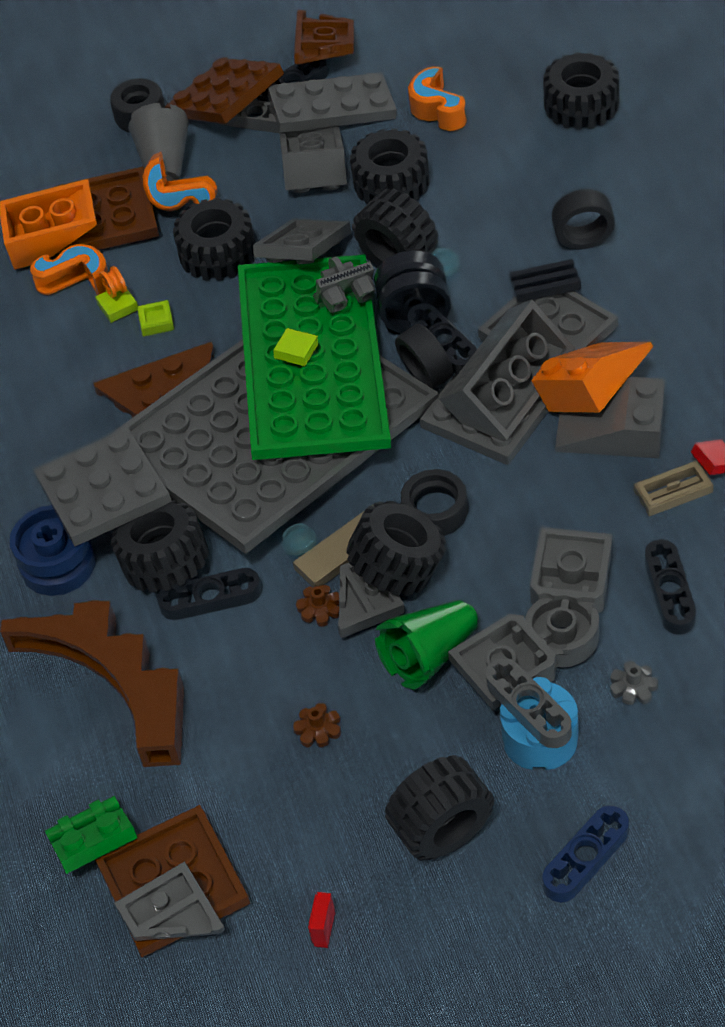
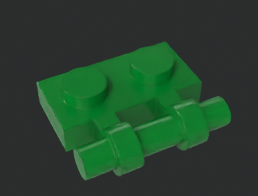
(90, 834)

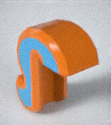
(431, 103)
(175, 193)
(68, 268)

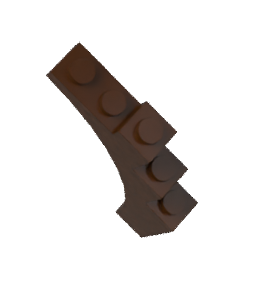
(122, 660)

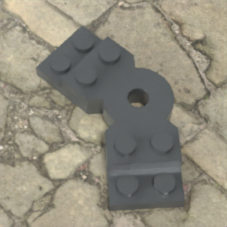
(565, 592)

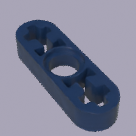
(584, 870)

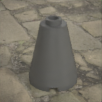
(162, 131)

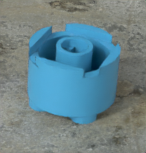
(523, 746)

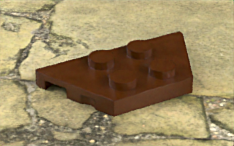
(322, 37)
(144, 385)

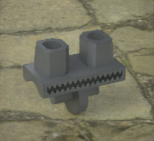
(341, 280)

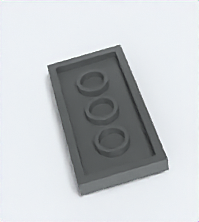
(331, 102)

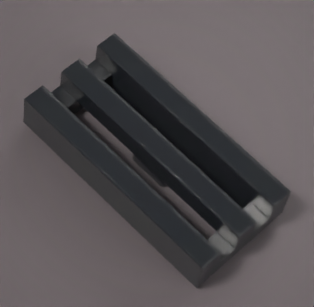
(546, 278)

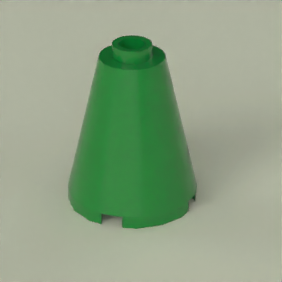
(420, 641)

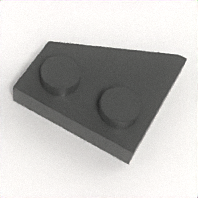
(362, 603)
(169, 908)

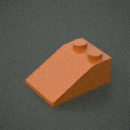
(46, 221)
(588, 376)

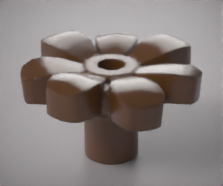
(318, 604)
(317, 725)

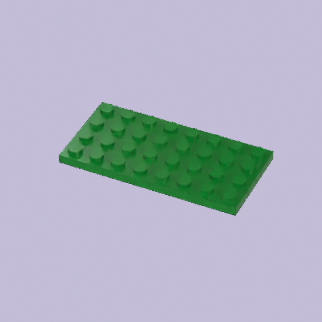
(338, 395)

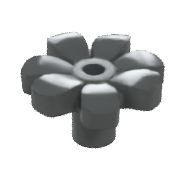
(633, 683)

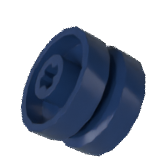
(47, 555)

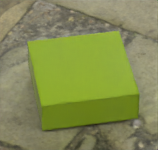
(118, 306)
(155, 318)
(295, 347)

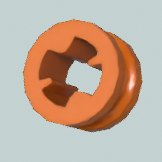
(113, 281)

